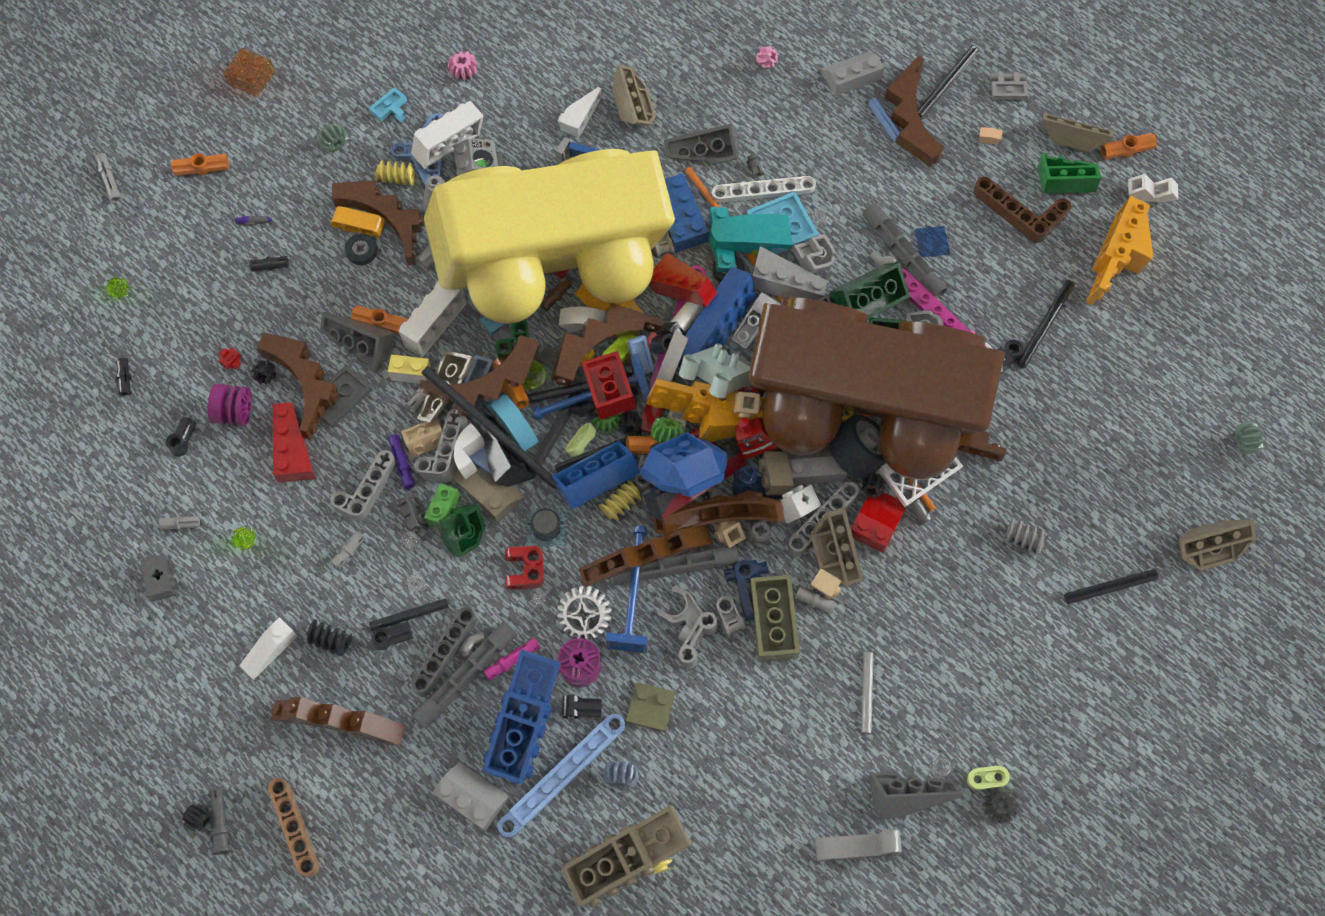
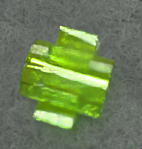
(117, 287)
(243, 538)

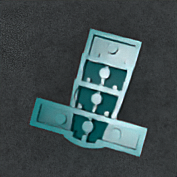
(745, 234)

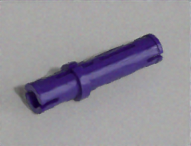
(403, 468)

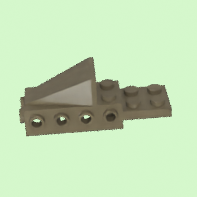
(625, 857)

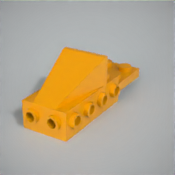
(1125, 247)
(712, 413)

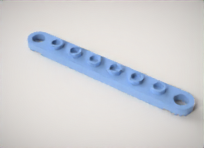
(561, 775)

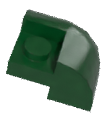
(462, 529)

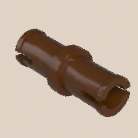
(555, 294)

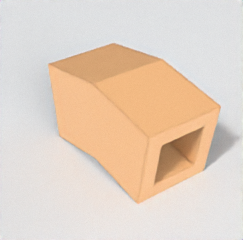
(990, 135)

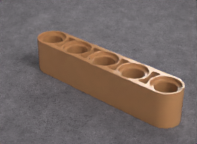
(286, 821)

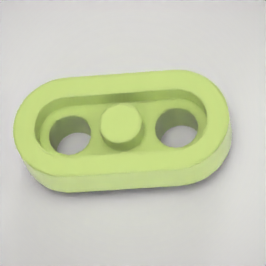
(580, 440)
(987, 777)

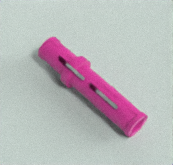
(503, 664)

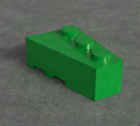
(1067, 176)

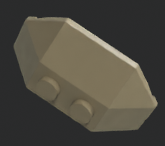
(632, 97)
(1075, 134)
(1216, 543)
(836, 547)

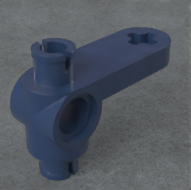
(746, 479)
(755, 570)

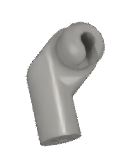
(879, 260)
(469, 642)

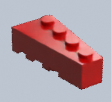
(290, 449)

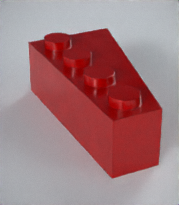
(681, 282)

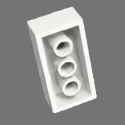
(440, 135)
(431, 319)

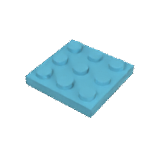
(800, 223)

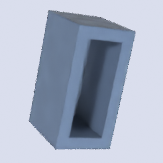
(479, 367)

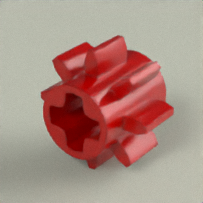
(229, 358)

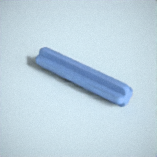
(884, 118)

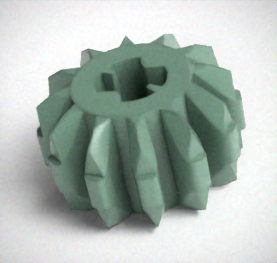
(332, 137)
(1249, 438)

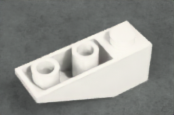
(749, 327)

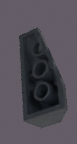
(502, 463)

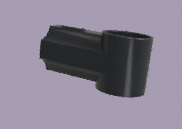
(181, 436)
(394, 634)
(579, 707)

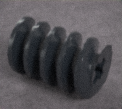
(328, 640)

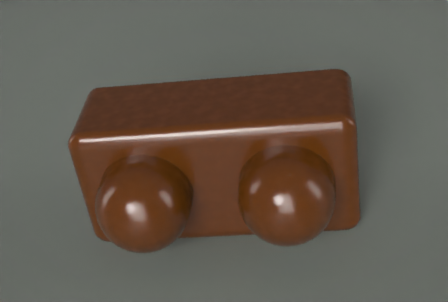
(918, 378)

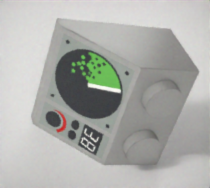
(474, 155)

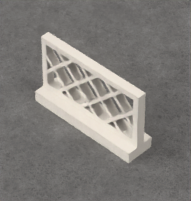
(885, 471)

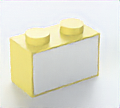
(407, 368)

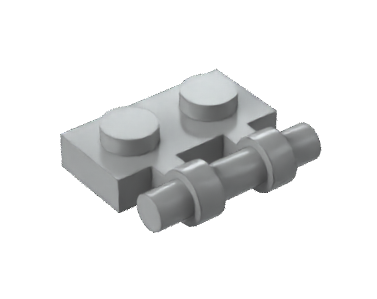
(1009, 86)

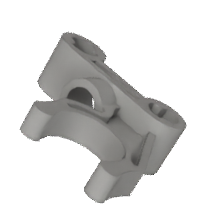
(694, 628)

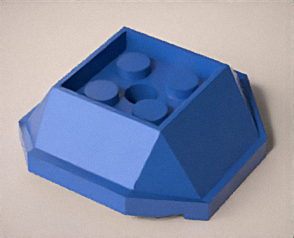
(685, 465)

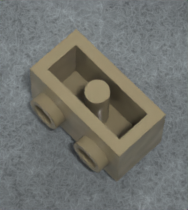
(775, 473)

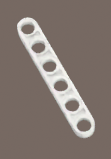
(763, 186)

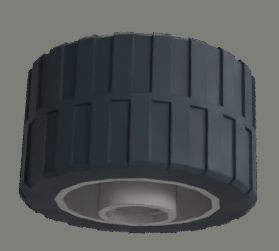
(857, 447)

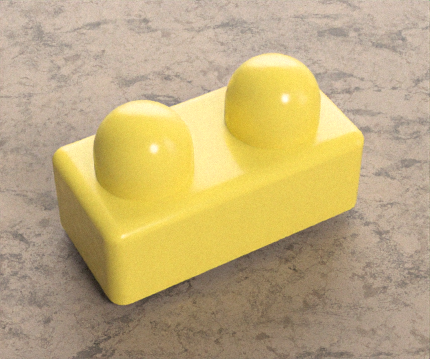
(512, 226)

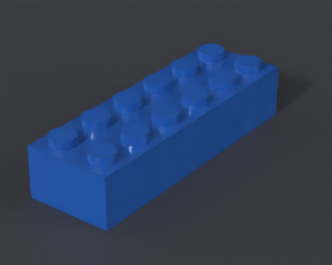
(721, 314)

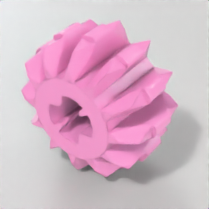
(462, 65)

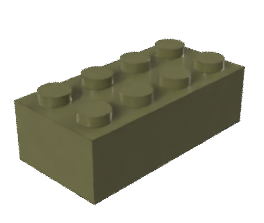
(774, 618)

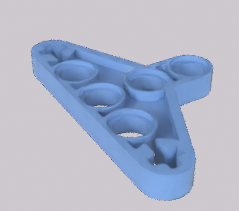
(406, 155)

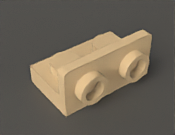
(422, 438)

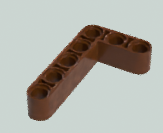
(1020, 212)

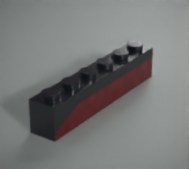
(663, 503)

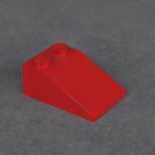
(609, 385)
(878, 521)

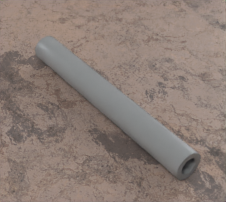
(867, 688)

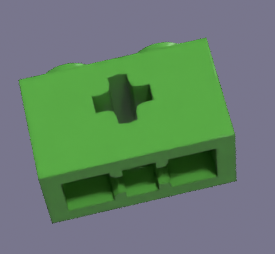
(443, 502)

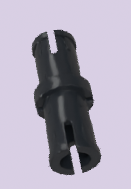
(269, 263)
(123, 377)

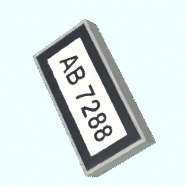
(562, 151)

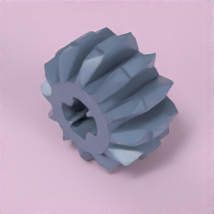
(620, 774)

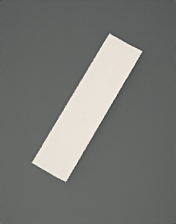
(672, 357)

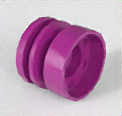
(229, 404)
(584, 672)

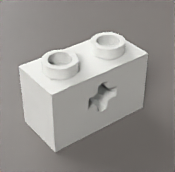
(799, 502)

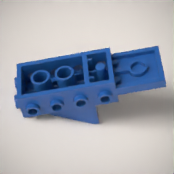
(522, 718)

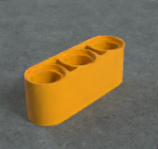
(357, 221)

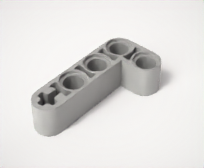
(453, 426)
(367, 484)
(858, 846)

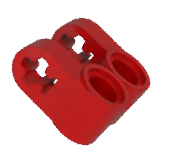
(523, 553)

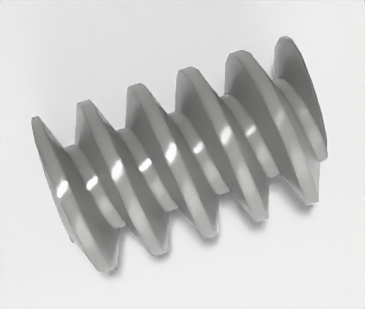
(1026, 537)

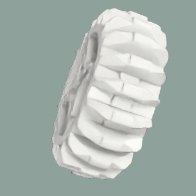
(583, 604)

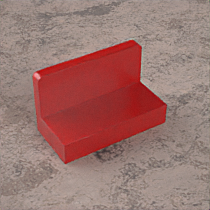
(649, 416)

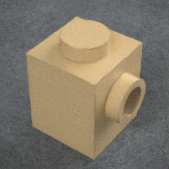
(746, 404)
(729, 532)

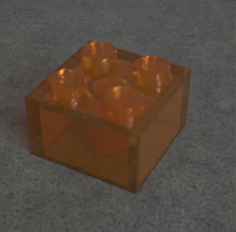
(249, 72)

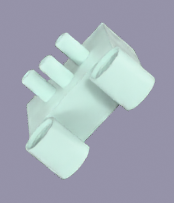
(717, 368)

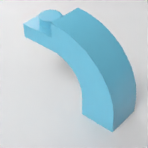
(513, 421)

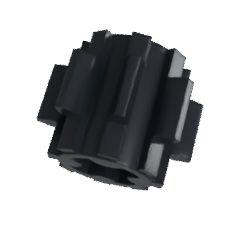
(263, 371)
(630, 423)
(873, 485)
(196, 817)

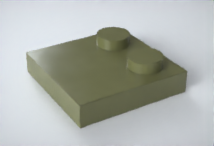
(650, 707)

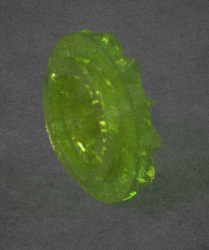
(540, 376)

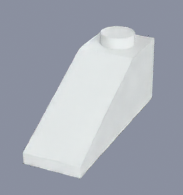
(578, 114)
(268, 647)

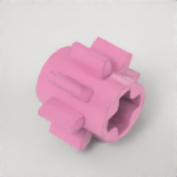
(766, 57)

